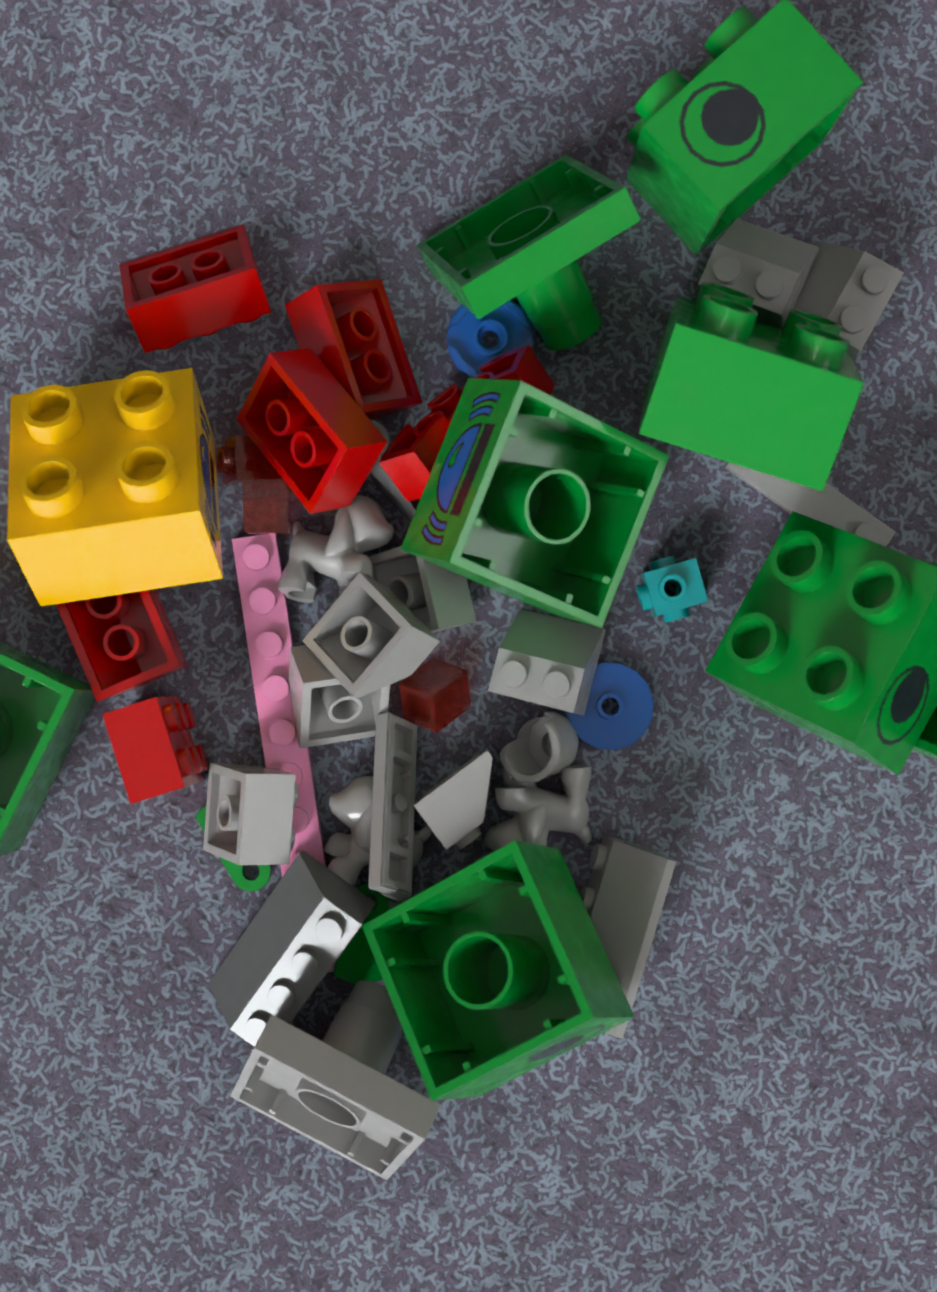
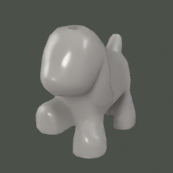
(336, 555)
(354, 809)
(542, 810)

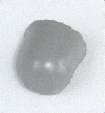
(541, 748)

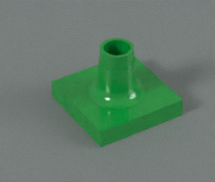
(530, 246)

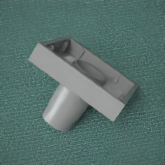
(339, 1085)

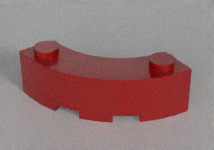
(415, 449)

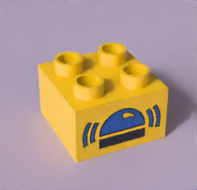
(113, 487)

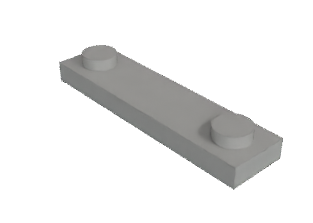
(825, 506)
(393, 806)

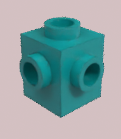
(687, 583)

